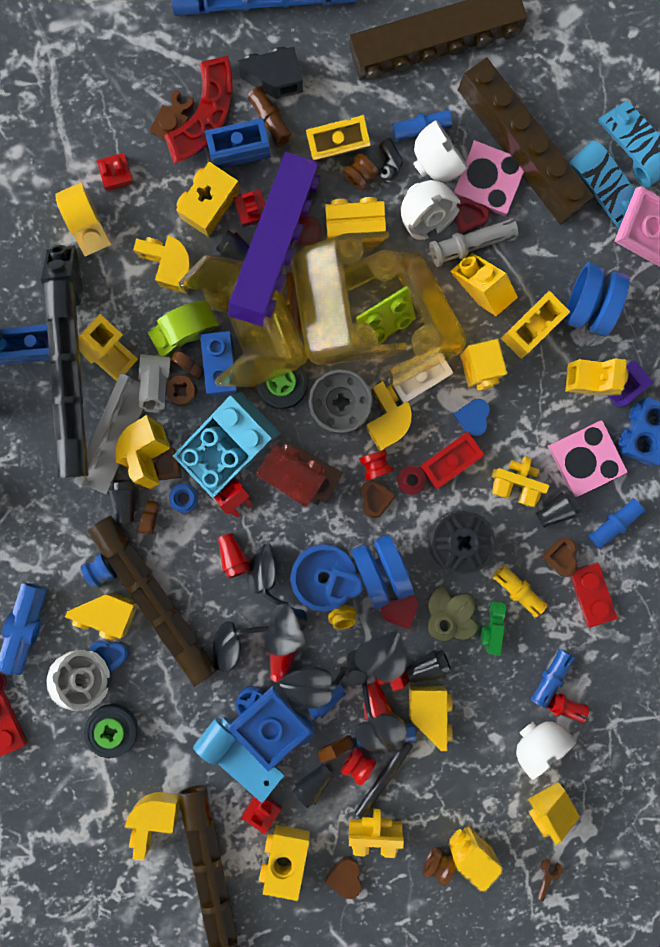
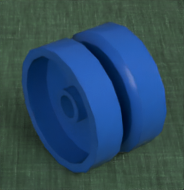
(597, 299)
(307, 568)
(383, 571)

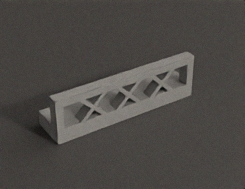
(119, 413)

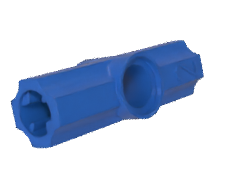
(22, 628)

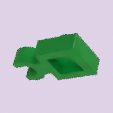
(493, 635)

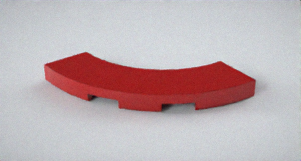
(211, 112)

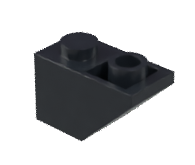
(274, 71)
(63, 265)

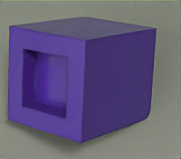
(635, 384)

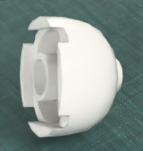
(437, 154)
(428, 207)
(78, 680)
(542, 747)

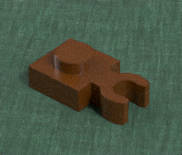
(171, 118)

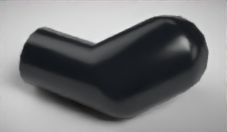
(392, 163)

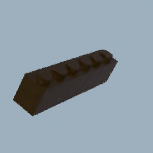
(434, 34)
(525, 140)

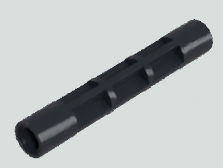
(66, 379)

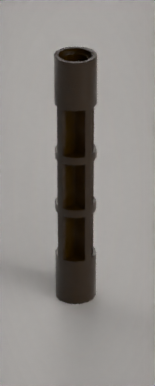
(152, 600)
(207, 867)

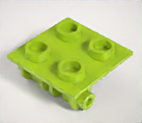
(390, 314)

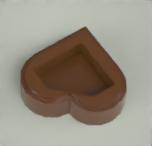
(187, 365)
(167, 466)
(376, 498)
(149, 518)
(562, 557)
(335, 748)
(345, 878)

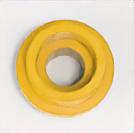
(343, 617)

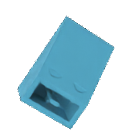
(226, 443)

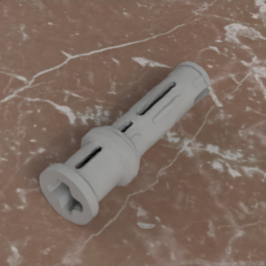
(461, 245)

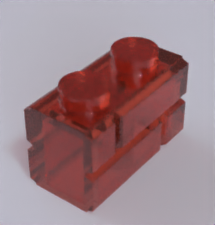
(292, 475)

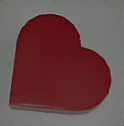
(470, 216)
(401, 611)

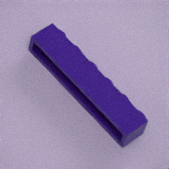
(273, 240)

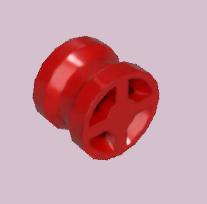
(376, 464)
(358, 766)

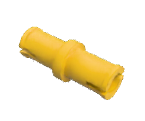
(519, 590)

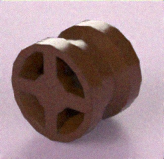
(360, 172)
(186, 395)
(439, 866)

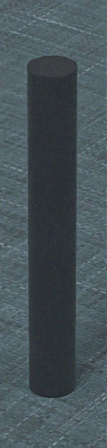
(382, 780)

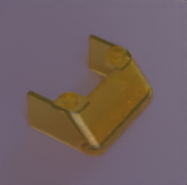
(325, 304)
(442, 333)
(266, 349)

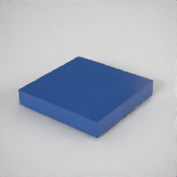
(270, 729)

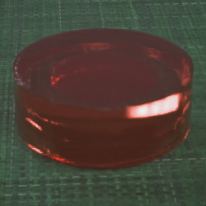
(311, 231)

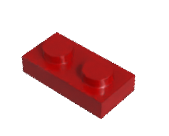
(452, 460)
(593, 595)
(10, 731)

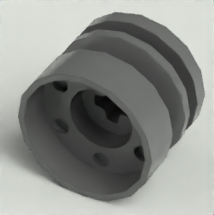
(328, 389)

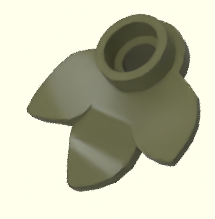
(454, 612)

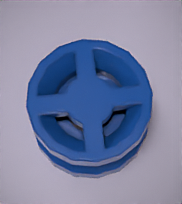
(97, 572)
(250, 691)

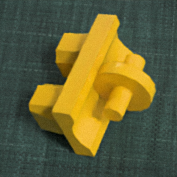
(531, 488)
(375, 833)

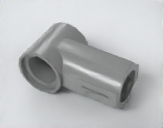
(153, 379)

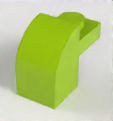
(182, 326)

